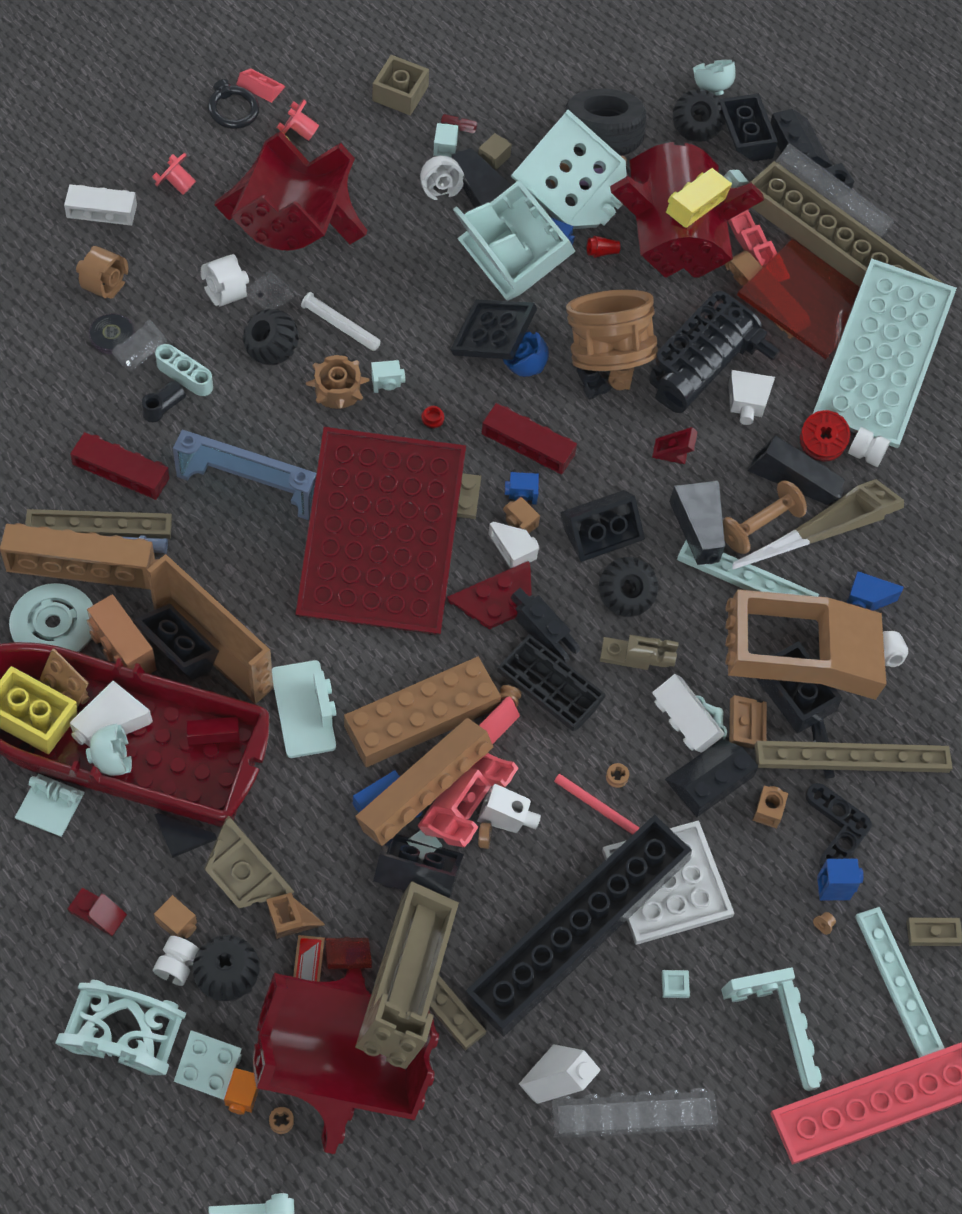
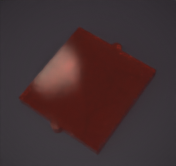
(348, 953)

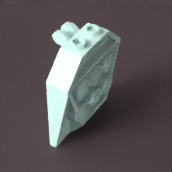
(557, 147)

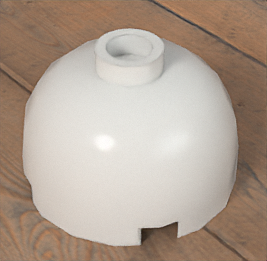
(443, 173)

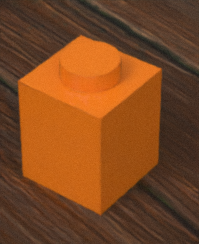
(241, 1092)

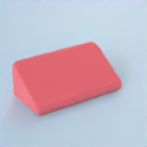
(260, 84)
(500, 719)

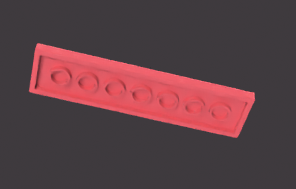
(871, 1104)

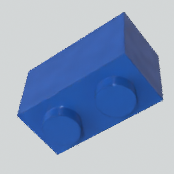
(839, 879)

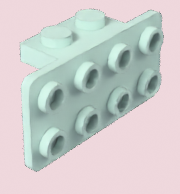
(304, 708)

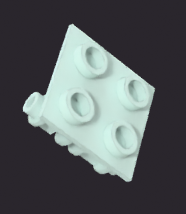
(49, 804)
(207, 1064)

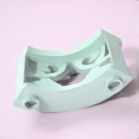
(82, 1040)

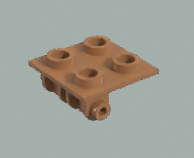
(64, 678)

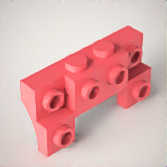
(452, 809)

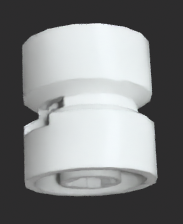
(869, 447)
(177, 958)

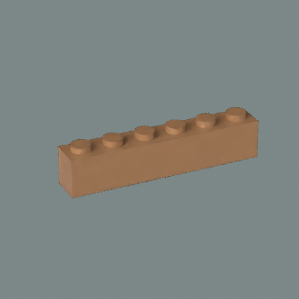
(424, 781)

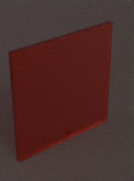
(803, 297)

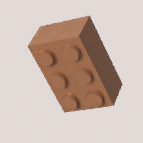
(119, 635)

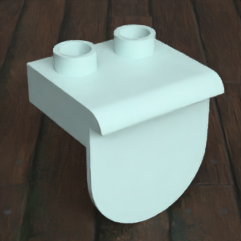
(513, 240)

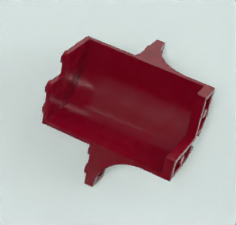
(291, 200)
(661, 238)
(311, 1053)

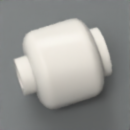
(894, 648)

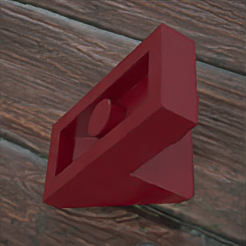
(675, 445)
(97, 911)

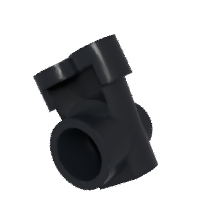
(593, 383)

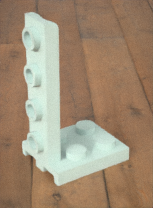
(796, 1022)

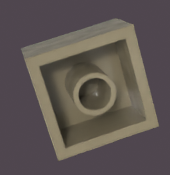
(400, 85)

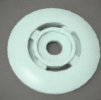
(37, 605)

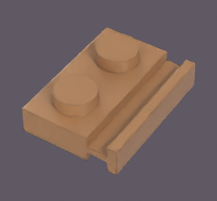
(747, 721)

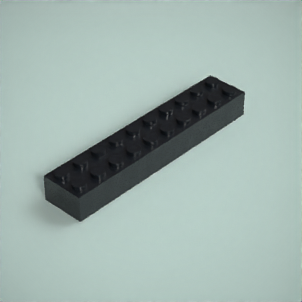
(578, 925)

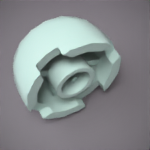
(715, 76)
(109, 751)

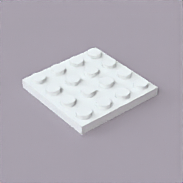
(688, 899)

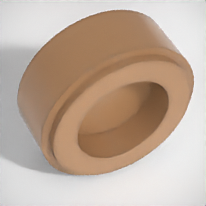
(485, 835)

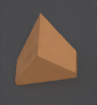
(290, 916)

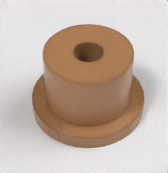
(824, 922)

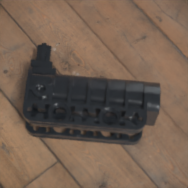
(705, 349)

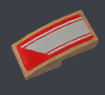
(309, 957)

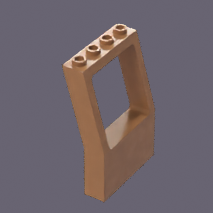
(848, 642)

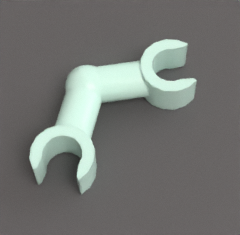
(716, 712)

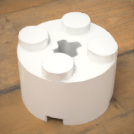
(224, 280)

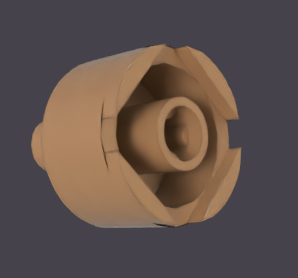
(102, 267)

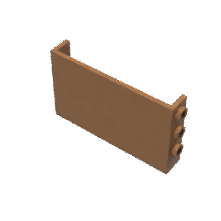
(241, 654)

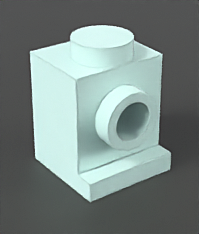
(387, 375)

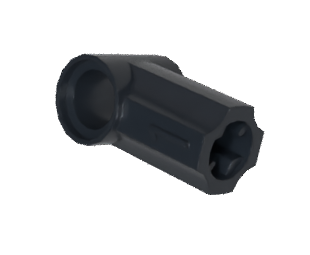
(161, 401)

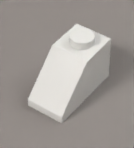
(513, 543)

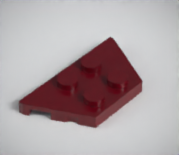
(490, 599)

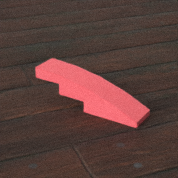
(752, 238)

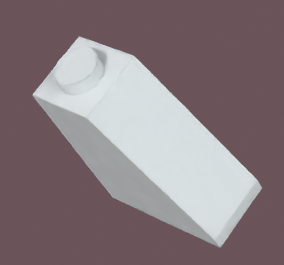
(110, 707)
(559, 1074)

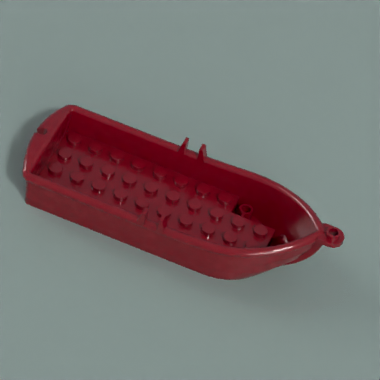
(166, 772)

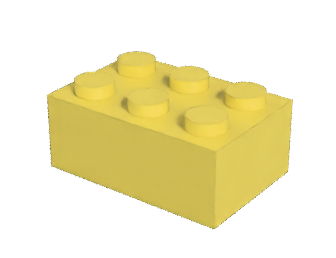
(34, 710)

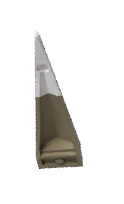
(858, 508)

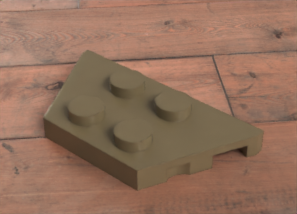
(243, 869)

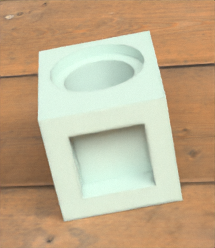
(445, 140)

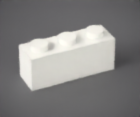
(100, 204)
(687, 714)

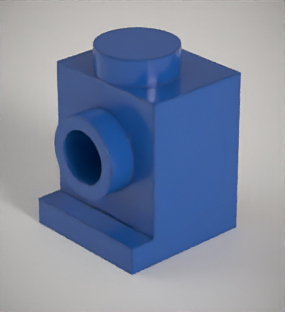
(522, 485)

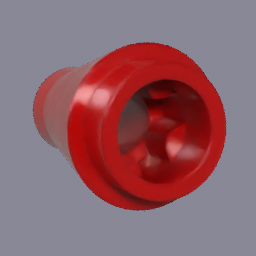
(602, 246)

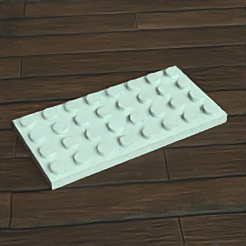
(885, 350)

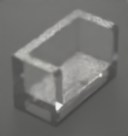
(139, 346)

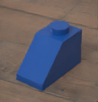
(872, 592)

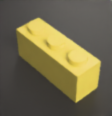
(698, 197)

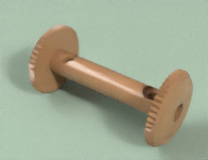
(790, 499)

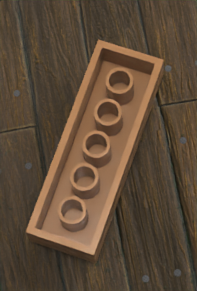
(77, 555)
(421, 711)

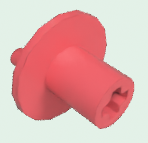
(299, 122)
(176, 175)

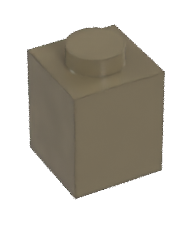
(495, 151)

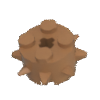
(337, 382)

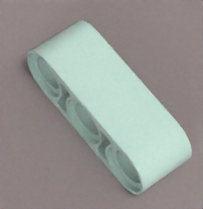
(173, 362)

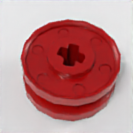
(821, 423)

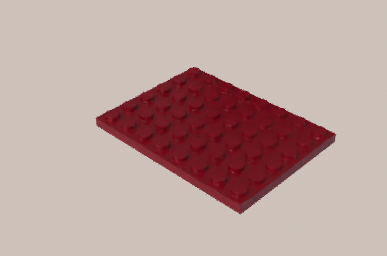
(381, 531)

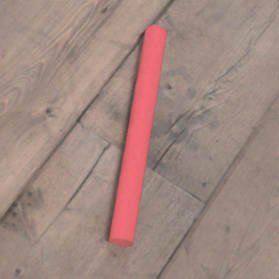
(596, 804)

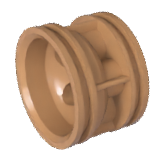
(612, 330)

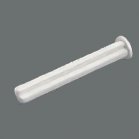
(340, 321)

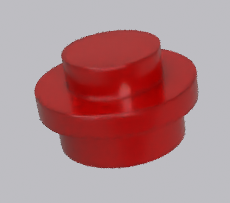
(432, 417)

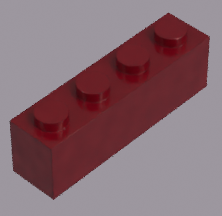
(529, 438)
(120, 465)

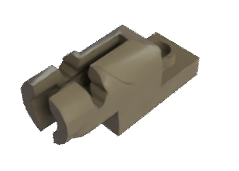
(639, 652)

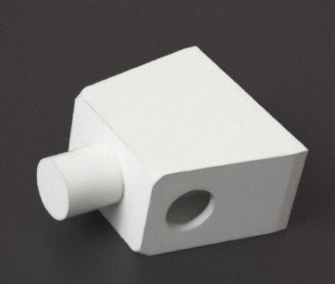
(749, 394)
(507, 810)

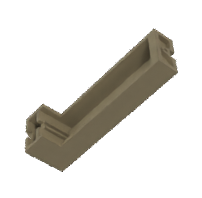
(405, 984)

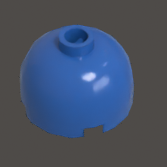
(530, 356)

